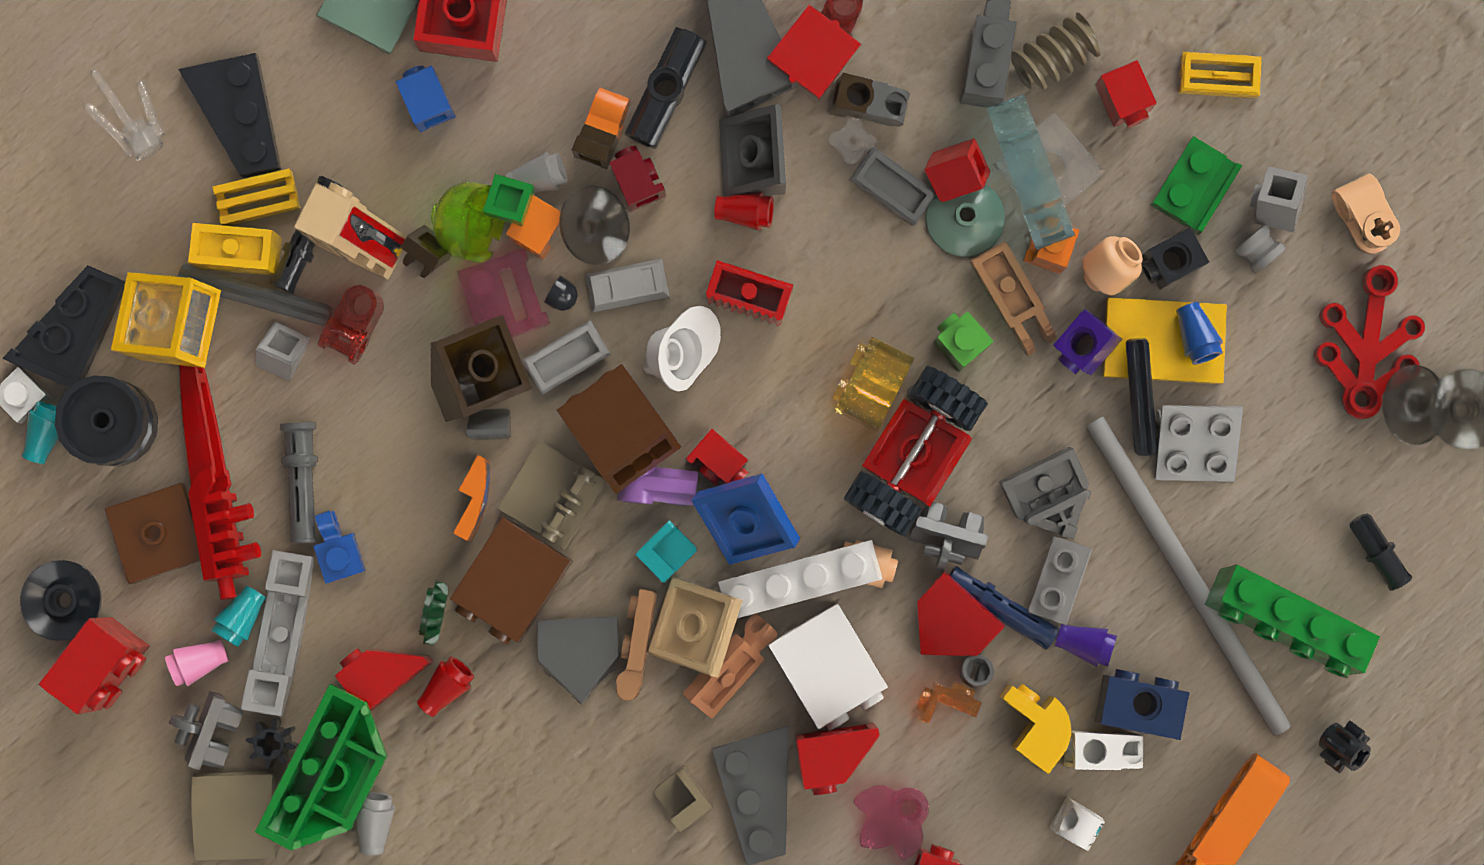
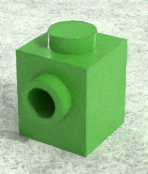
(961, 339)

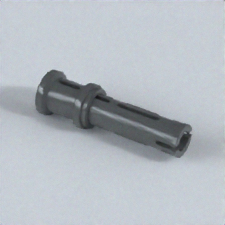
(299, 460)

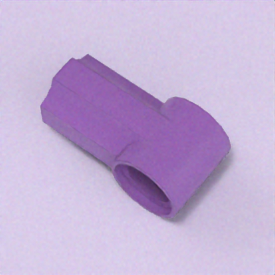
(662, 486)

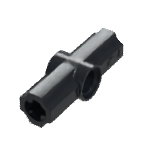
(676, 66)

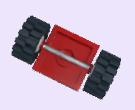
(916, 451)

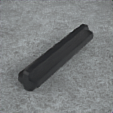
(1141, 396)

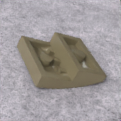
(227, 812)

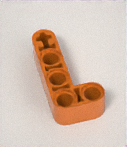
(1237, 814)

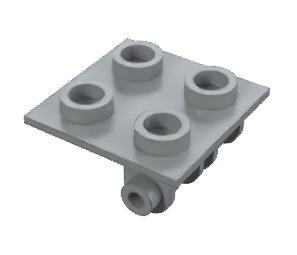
(1198, 442)

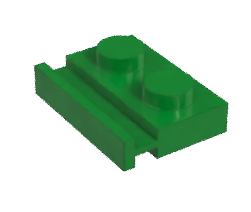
(1196, 185)

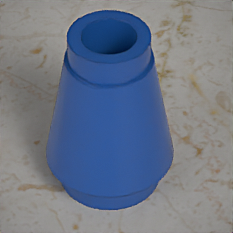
(1198, 334)

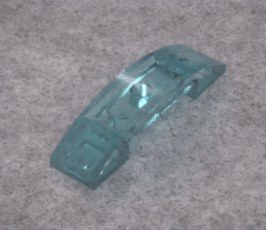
(1031, 172)

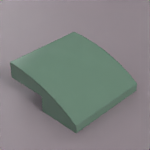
(370, 20)

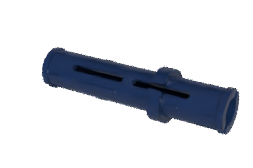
(1006, 610)

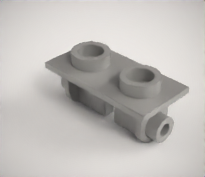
(1060, 580)

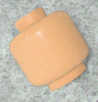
(1112, 265)

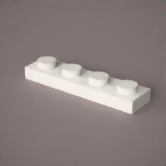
(804, 578)

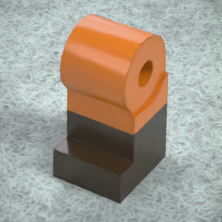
(602, 128)

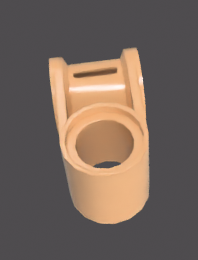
(1366, 209)

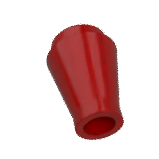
(747, 210)
(446, 685)

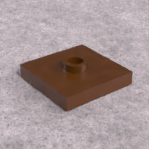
(154, 533)

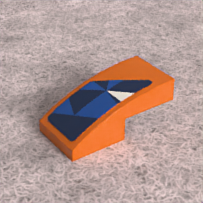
(476, 486)

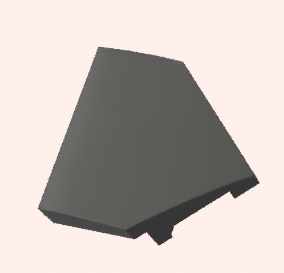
(1049, 493)
(578, 652)

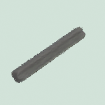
(261, 296)

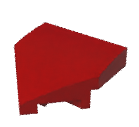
(954, 620)

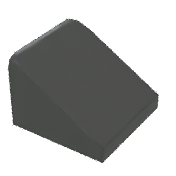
(489, 424)

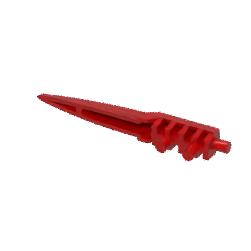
(209, 488)

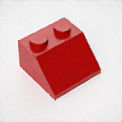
(833, 755)

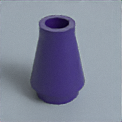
(1087, 643)

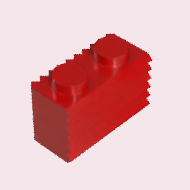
(749, 293)

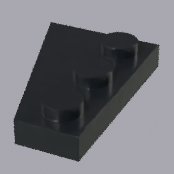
(238, 111)
(71, 332)

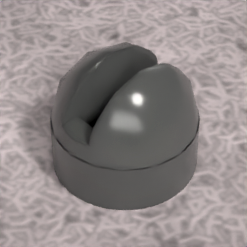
(984, 672)

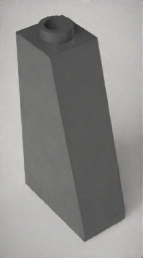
(742, 42)

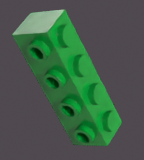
(1292, 621)

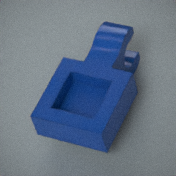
(339, 554)

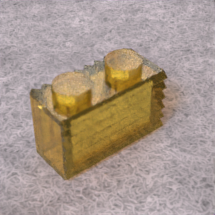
(873, 384)

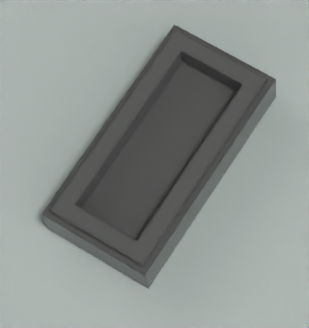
(892, 186)

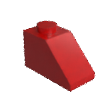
(379, 673)

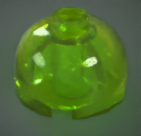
(461, 223)

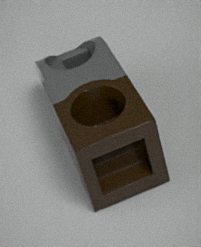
(869, 100)

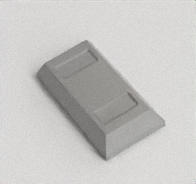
(627, 285)
(566, 357)

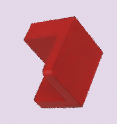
(957, 170)

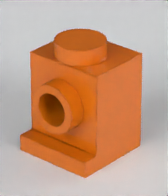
(1052, 257)

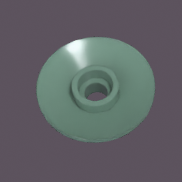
(962, 237)

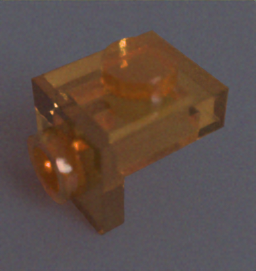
(957, 697)

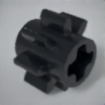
(1344, 746)
(264, 750)

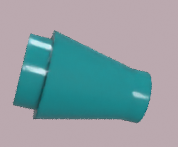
(40, 433)
(238, 617)

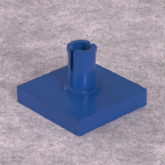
(745, 519)

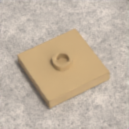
(694, 627)

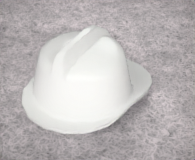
(684, 348)

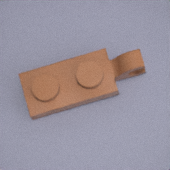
(739, 663)

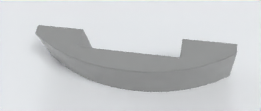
(279, 634)

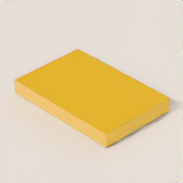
(1160, 326)

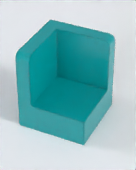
(666, 551)

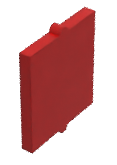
(813, 51)

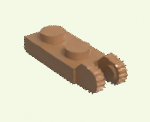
(1012, 294)
(636, 646)

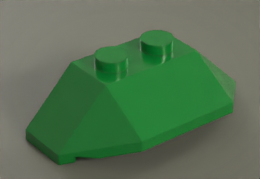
(326, 774)

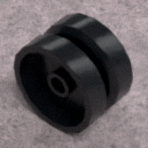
(83, 427)

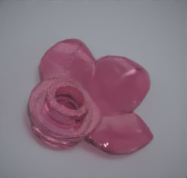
(886, 821)

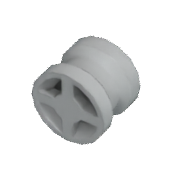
(1260, 249)

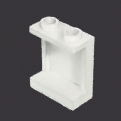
(829, 667)

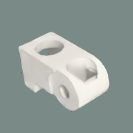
(1104, 751)
(1077, 824)

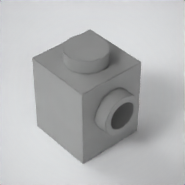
(1279, 199)

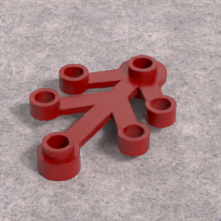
(1367, 349)

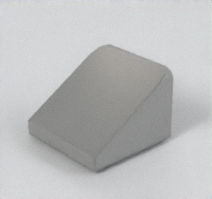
(281, 351)

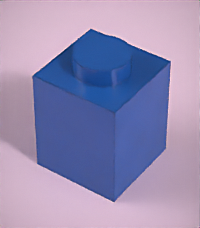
(425, 97)

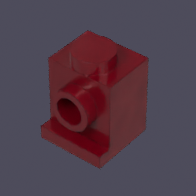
(636, 178)

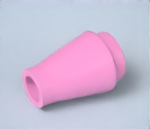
(195, 661)

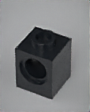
(1188, 250)

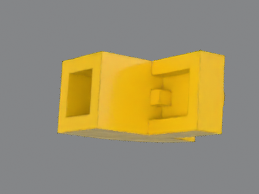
(1047, 732)

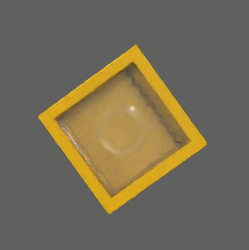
(166, 319)

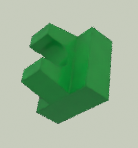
(508, 200)

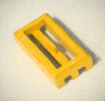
(1186, 74)
(253, 182)

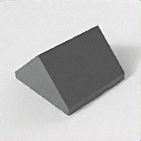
(753, 152)

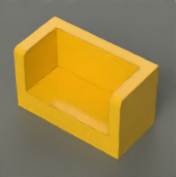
(234, 249)

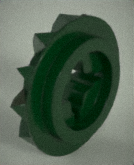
(433, 612)

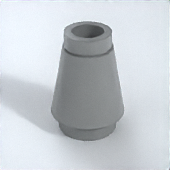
(543, 172)
(375, 822)

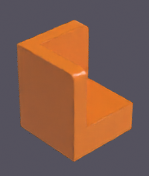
(537, 228)

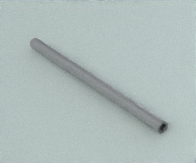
(1188, 575)

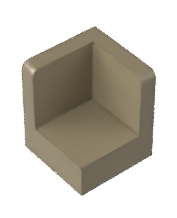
(683, 799)

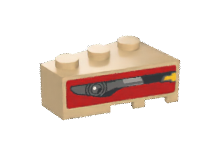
(347, 229)

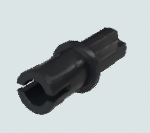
(1380, 551)

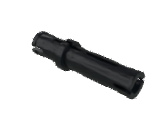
(296, 255)

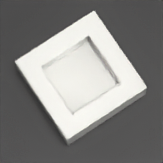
(20, 393)

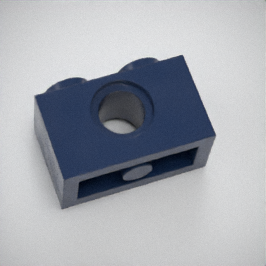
(1162, 719)

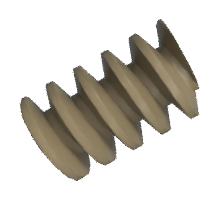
(1055, 51)

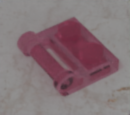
(489, 297)

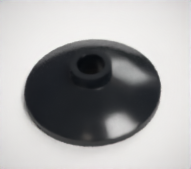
(42, 596)

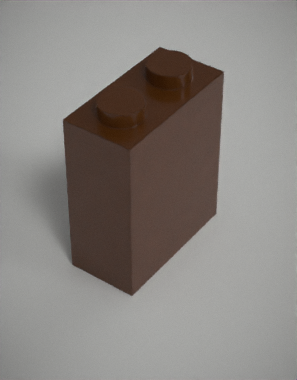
(618, 428)
(510, 581)

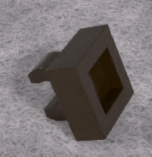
(425, 248)

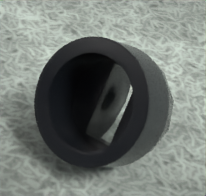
(562, 295)

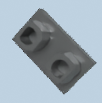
(946, 540)
(201, 748)

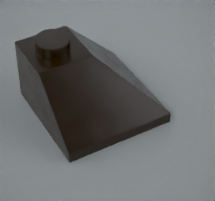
(476, 369)

